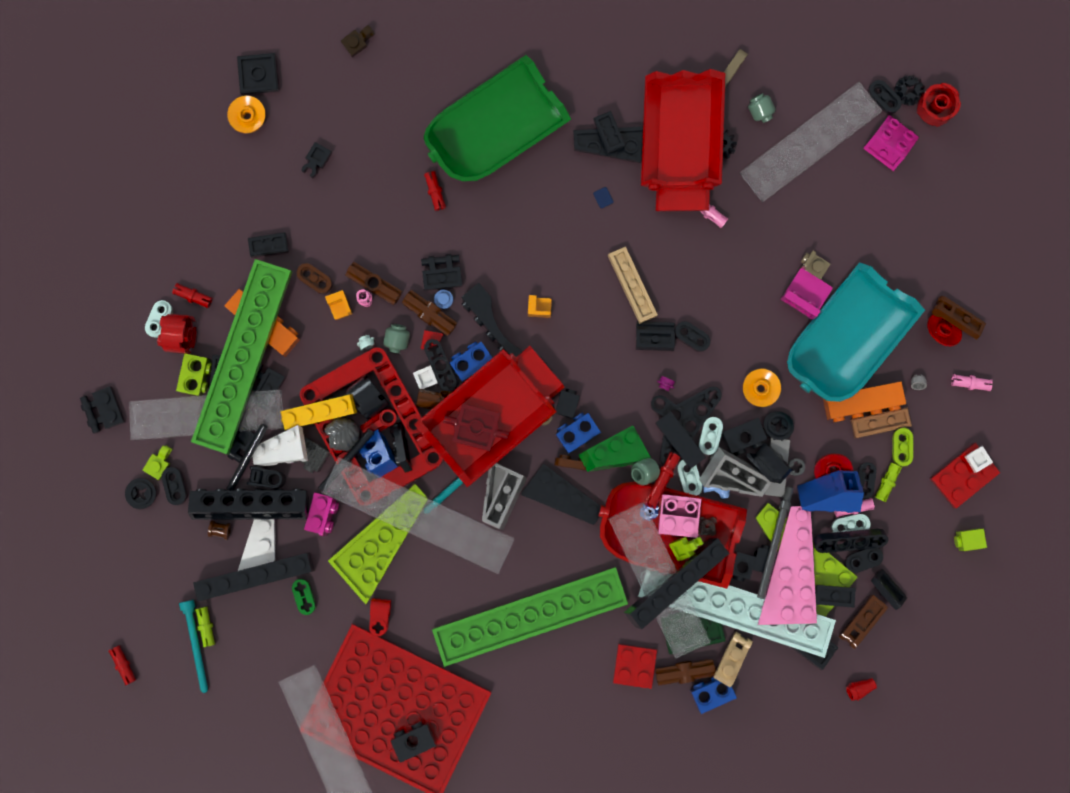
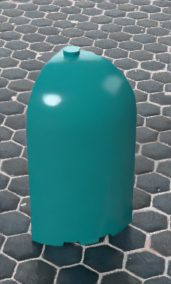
(852, 335)

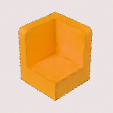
(339, 305)
(539, 307)

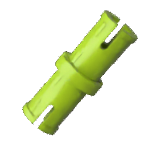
(888, 482)
(205, 626)

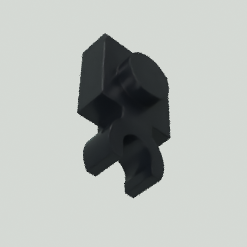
(317, 157)

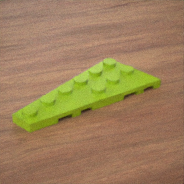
(369, 555)
(826, 568)

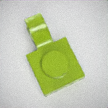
(157, 464)
(683, 549)

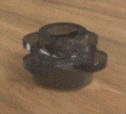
(707, 521)

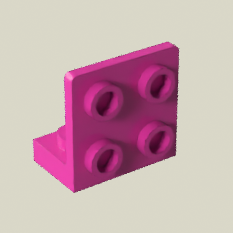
(891, 143)
(806, 293)
(321, 514)

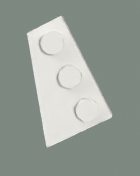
(282, 448)
(260, 544)

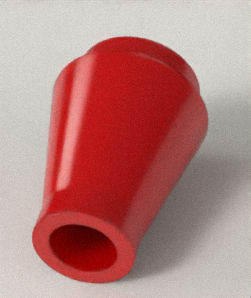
(860, 689)

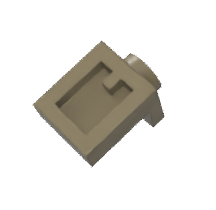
(814, 264)

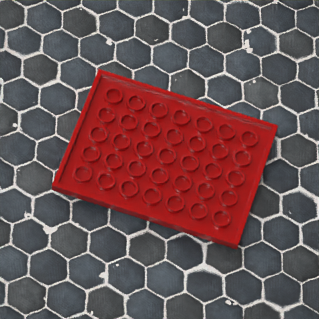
(389, 689)

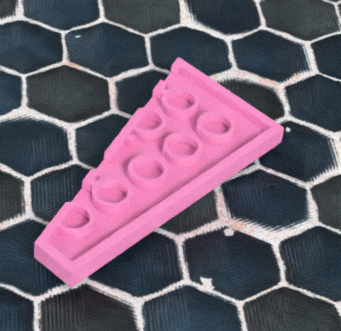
(792, 582)

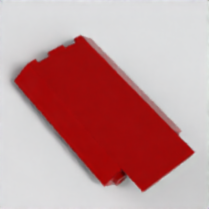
(683, 138)
(509, 385)

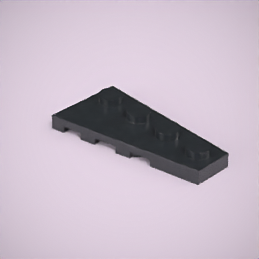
(591, 142)
(559, 494)

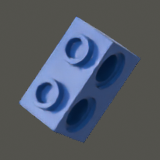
(468, 356)
(580, 436)
(377, 451)
(714, 699)

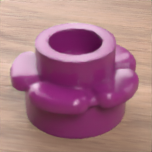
(666, 383)

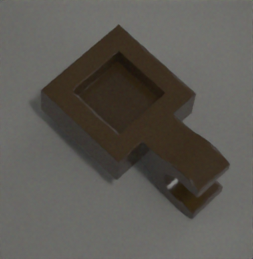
(356, 42)

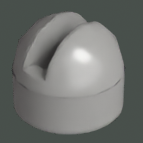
(918, 382)

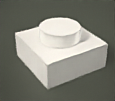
(425, 378)
(978, 459)

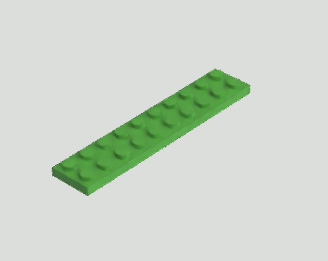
(241, 356)
(529, 616)

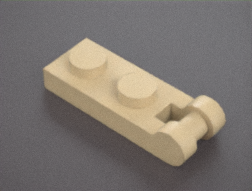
(732, 659)

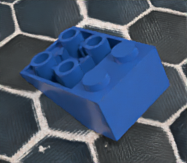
(832, 493)

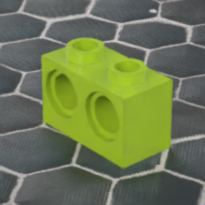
(188, 374)

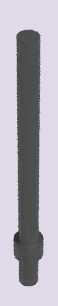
(784, 507)

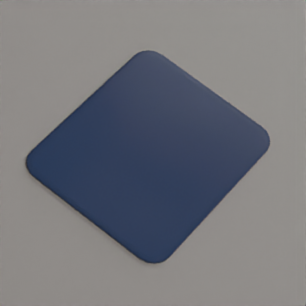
(603, 197)

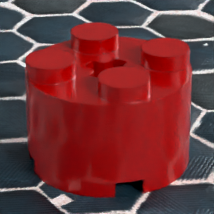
(949, 104)
(177, 333)

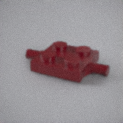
(476, 427)

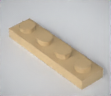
(632, 285)

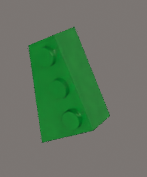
(615, 451)

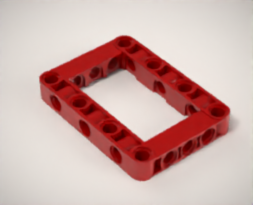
(403, 405)

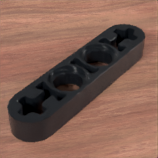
(872, 539)

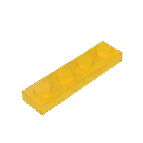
(319, 411)

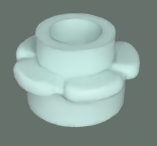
(366, 343)

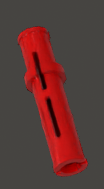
(660, 484)

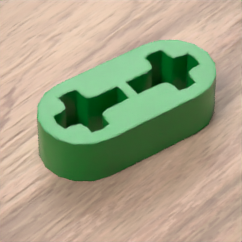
(299, 598)

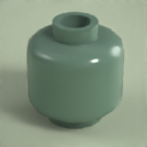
(761, 107)
(396, 338)
(645, 471)

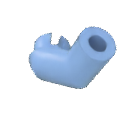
(722, 493)

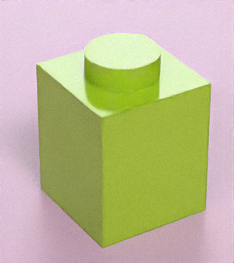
(970, 539)

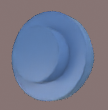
(443, 299)

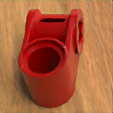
(379, 612)

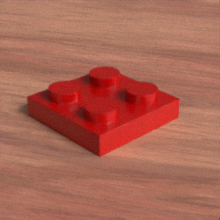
(634, 666)

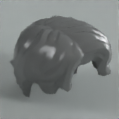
(342, 433)

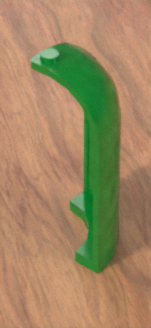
(494, 123)

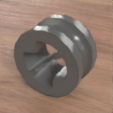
(800, 470)

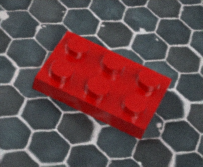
(959, 481)

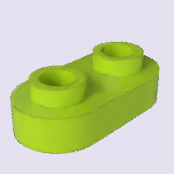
(904, 447)

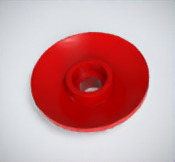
(944, 331)
(840, 462)

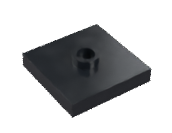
(257, 73)

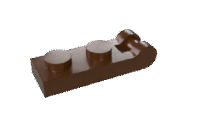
(958, 317)
(863, 621)

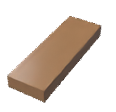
(881, 423)

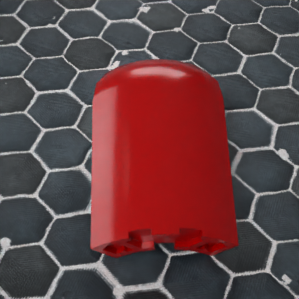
(728, 526)

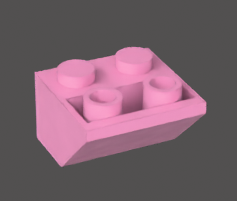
(679, 516)

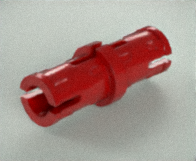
(435, 191)
(192, 295)
(122, 665)

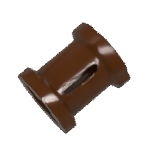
(219, 530)

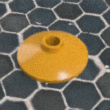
(243, 106)
(771, 386)

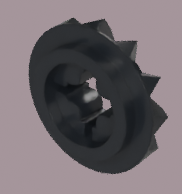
(900, 90)
(786, 423)
(131, 493)

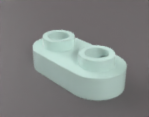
(154, 317)
(710, 436)
(689, 477)
(849, 523)

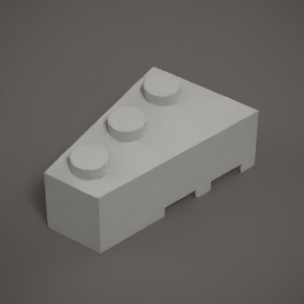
(734, 474)
(501, 495)

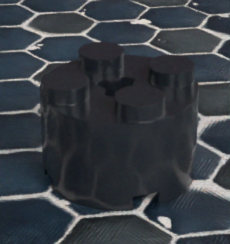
(368, 397)

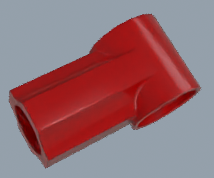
(378, 421)

